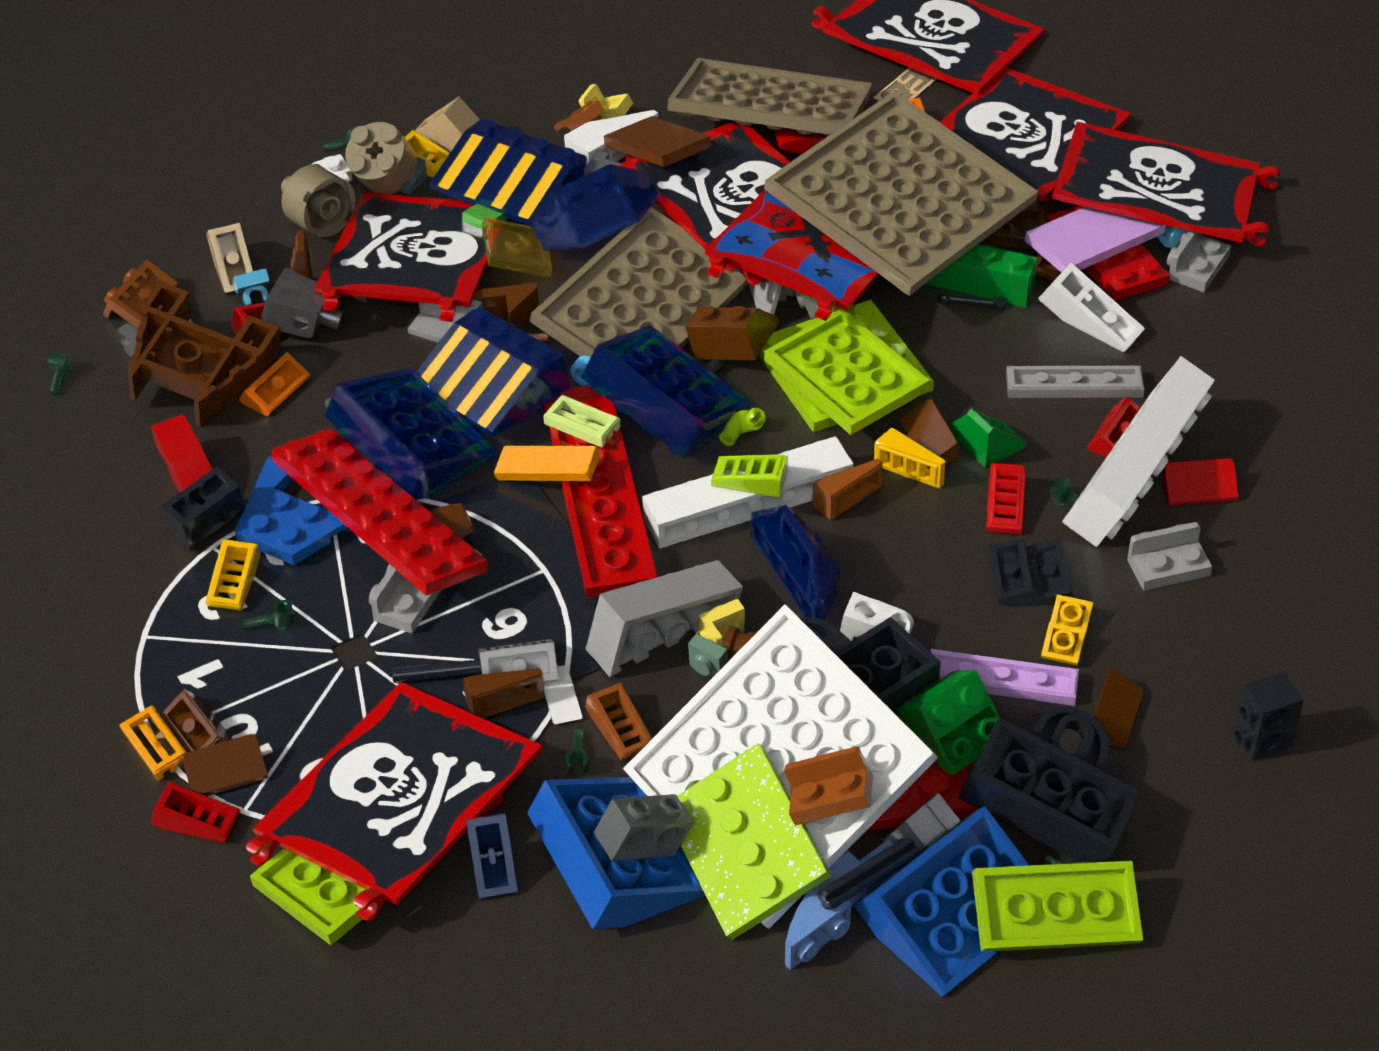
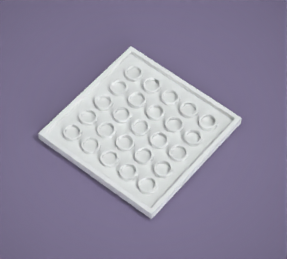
(798, 705)

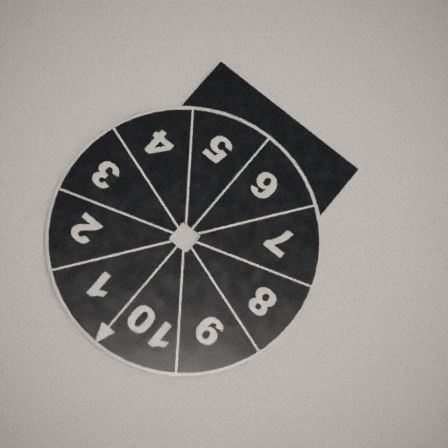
(291, 683)

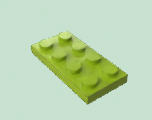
(1057, 906)

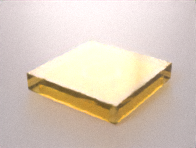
(514, 248)

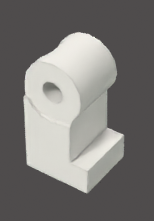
(865, 613)

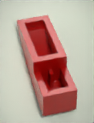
(180, 451)

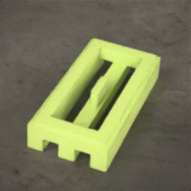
(579, 424)

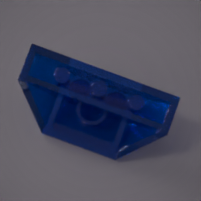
(594, 207)
(796, 559)

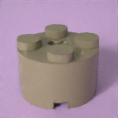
(380, 157)
(317, 200)

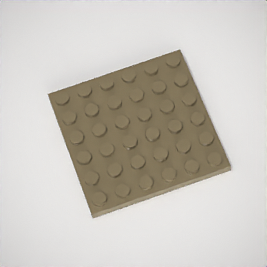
(901, 192)

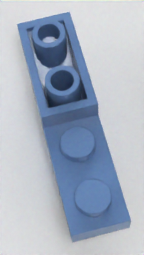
(816, 926)

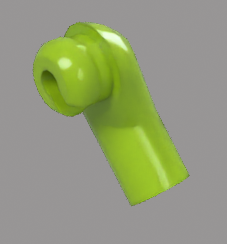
(740, 423)

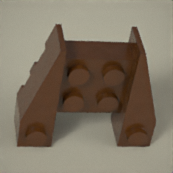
(197, 359)

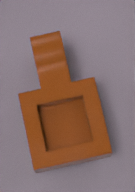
(588, 112)

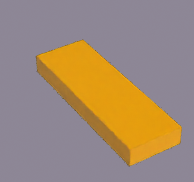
(547, 463)

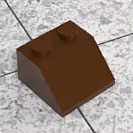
(729, 332)

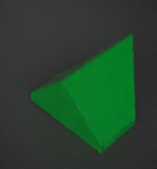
(986, 437)

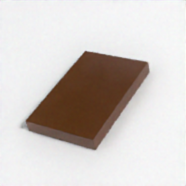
(657, 141)

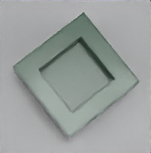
(706, 656)

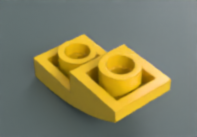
(1067, 630)

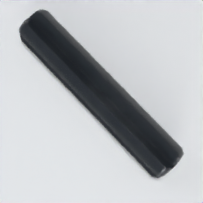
(867, 873)

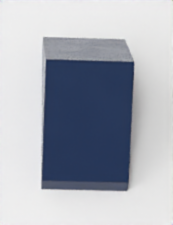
(491, 855)

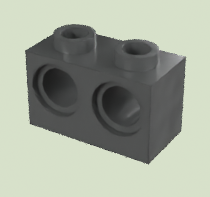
(643, 827)

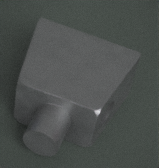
(297, 307)

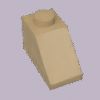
(448, 124)
(229, 254)

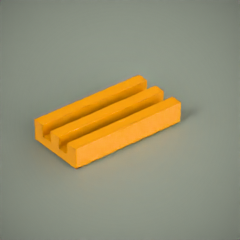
(168, 762)

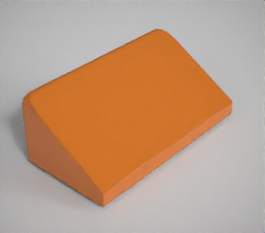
(275, 385)

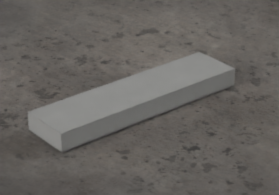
(1074, 381)

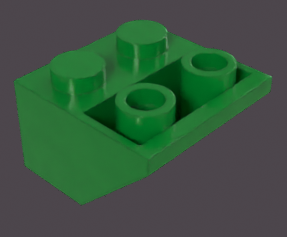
(951, 718)

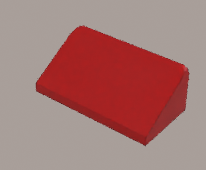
(1113, 427)
(1200, 481)

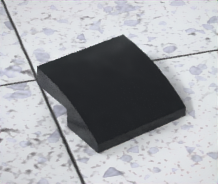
(1030, 573)

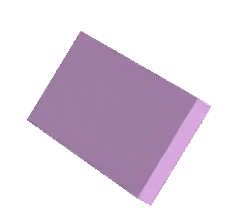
(1089, 237)

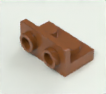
(137, 286)
(829, 785)

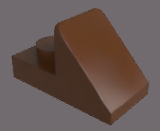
(510, 302)

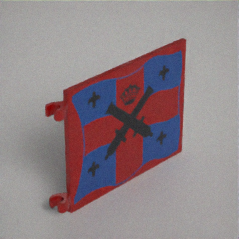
(791, 252)

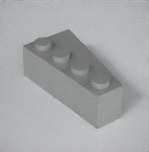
(655, 613)

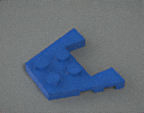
(283, 523)

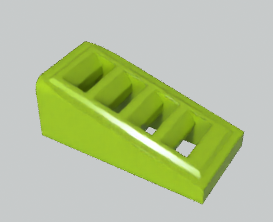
(768, 475)

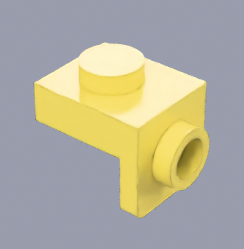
(613, 105)
(715, 622)

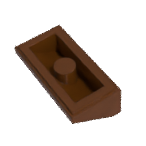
(930, 430)
(1118, 707)
(193, 722)
(224, 765)

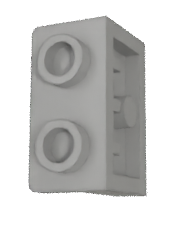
(1197, 260)
(1168, 556)
(399, 602)

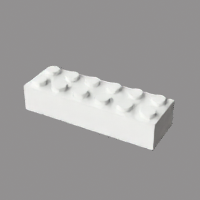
(1140, 453)

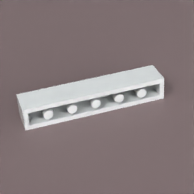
(700, 508)

